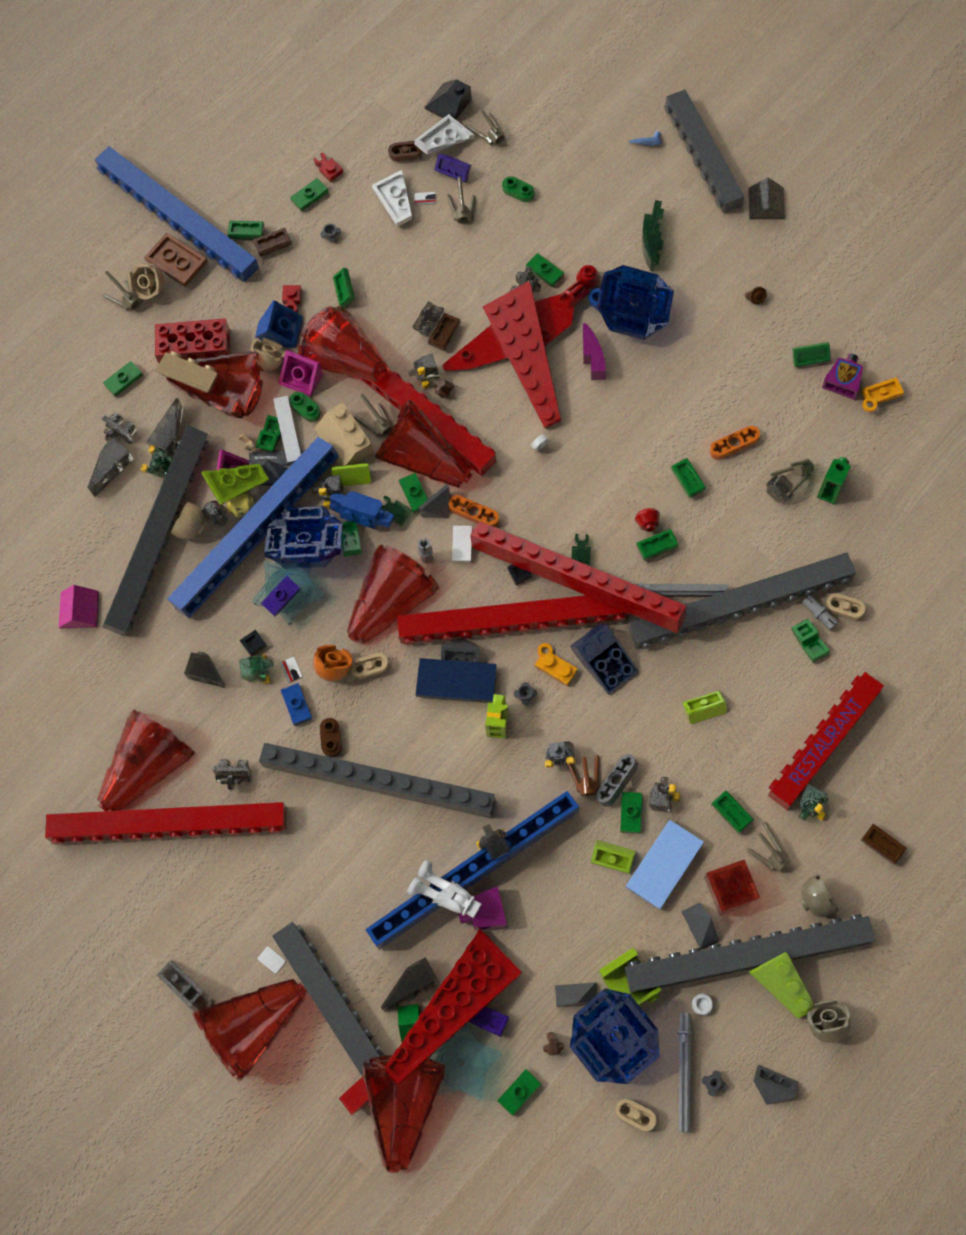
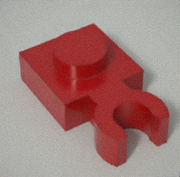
(328, 168)
(291, 296)

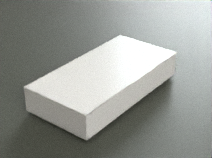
(461, 544)

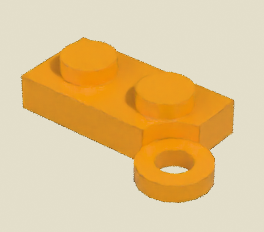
(881, 393)
(555, 666)

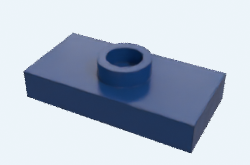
(296, 704)

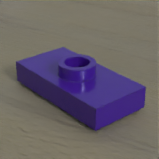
(452, 167)
(281, 596)
(491, 1021)

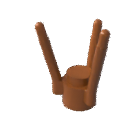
(588, 785)

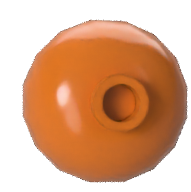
(331, 663)

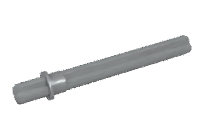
(685, 589)
(685, 1041)

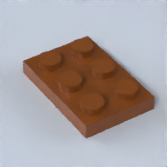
(176, 259)

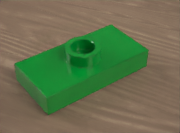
(309, 194)
(245, 229)
(545, 270)
(343, 287)
(811, 354)
(122, 378)
(688, 478)
(413, 491)
(350, 539)
(657, 544)
(631, 812)
(732, 812)
(519, 1092)

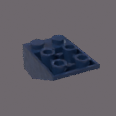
(604, 658)

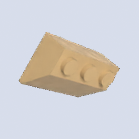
(188, 372)
(345, 435)

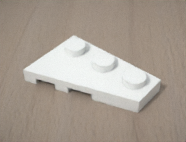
(443, 135)
(394, 197)

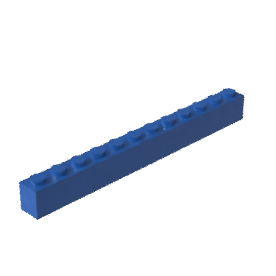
(177, 214)
(252, 527)
(474, 869)

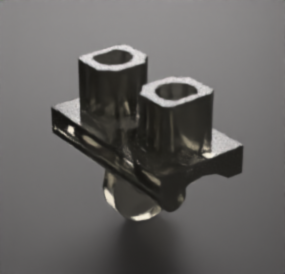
(523, 277)
(428, 318)
(115, 430)
(232, 774)

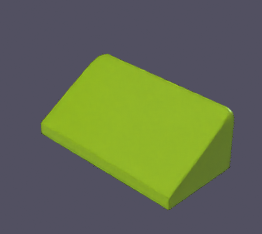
(353, 474)
(705, 707)
(613, 856)

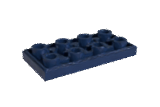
(456, 680)

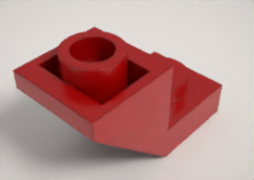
(355, 1097)

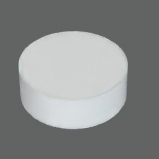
(540, 442)
(702, 1004)

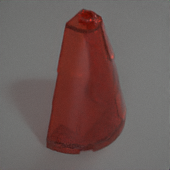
(341, 345)
(236, 387)
(423, 449)
(390, 589)
(140, 761)
(249, 1024)
(400, 1110)

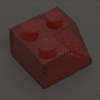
(731, 887)

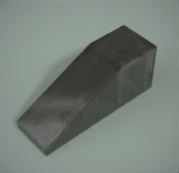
(167, 432)
(110, 463)
(185, 987)

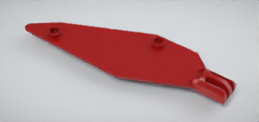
(554, 317)

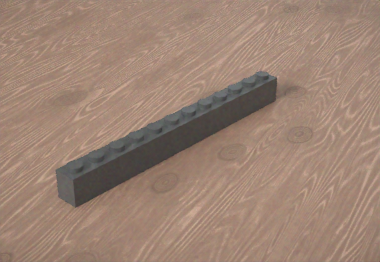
(155, 530)
(749, 599)
(377, 780)
(749, 954)

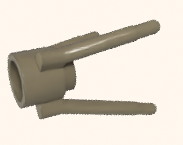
(495, 134)
(463, 213)
(130, 300)
(382, 424)
(801, 468)
(778, 858)

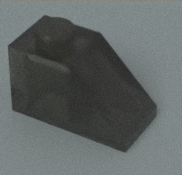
(202, 669)

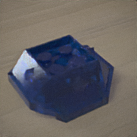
(635, 286)
(304, 538)
(601, 1050)

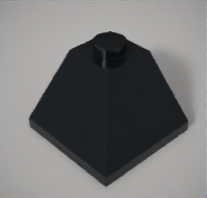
(450, 99)

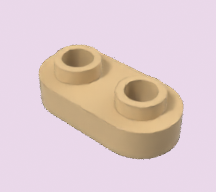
(845, 605)
(368, 664)
(635, 1115)

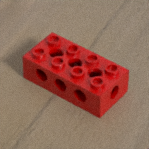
(193, 339)

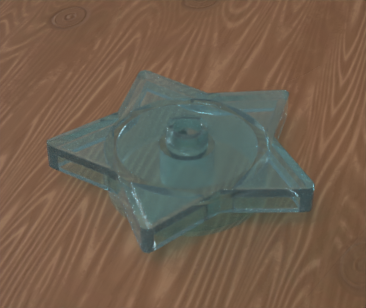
(301, 576)
(477, 1060)

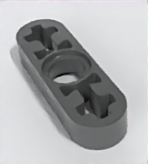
(617, 788)

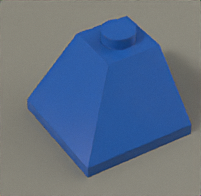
(280, 325)

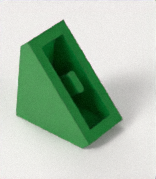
(407, 1018)

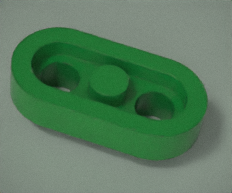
(517, 189)
(302, 406)

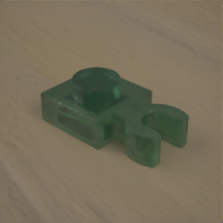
(399, 510)
(581, 552)

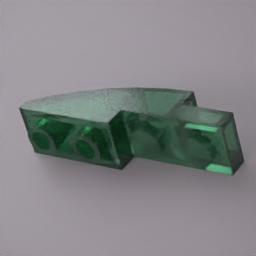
(652, 236)

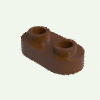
(405, 151)
(330, 736)

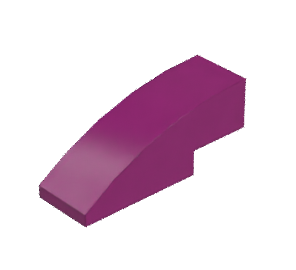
(593, 354)

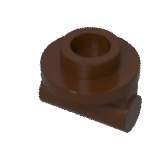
(756, 295)
(443, 388)
(554, 1047)

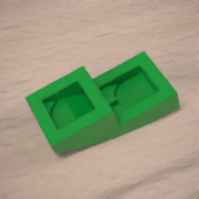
(270, 435)
(810, 641)

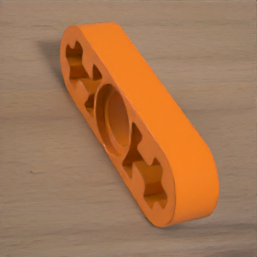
(739, 435)
(471, 504)

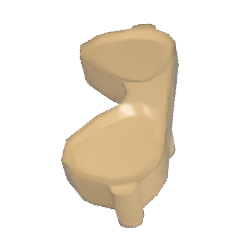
(243, 437)

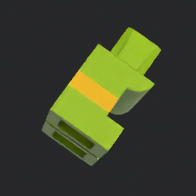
(496, 717)

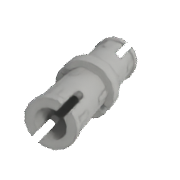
(425, 550)
(820, 612)

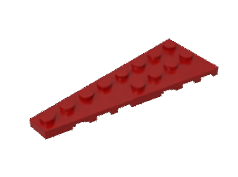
(519, 331)
(470, 986)

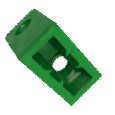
(837, 475)

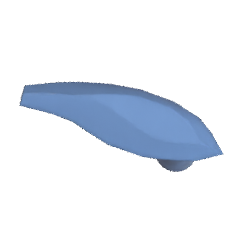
(651, 141)

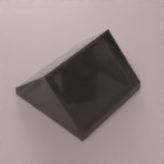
(766, 200)

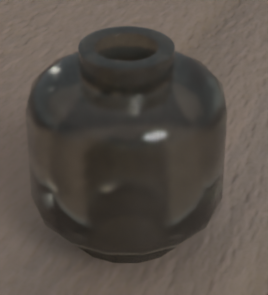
(779, 487)
(215, 515)

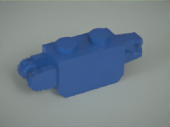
(361, 509)

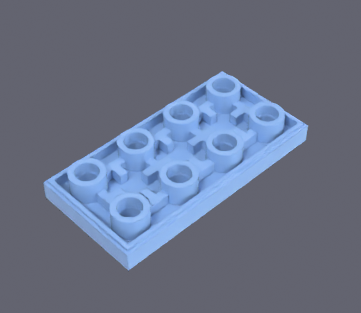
(664, 864)

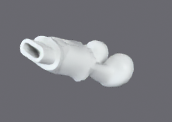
(452, 894)

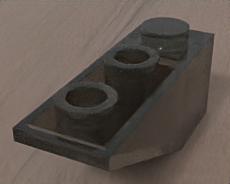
(413, 980)

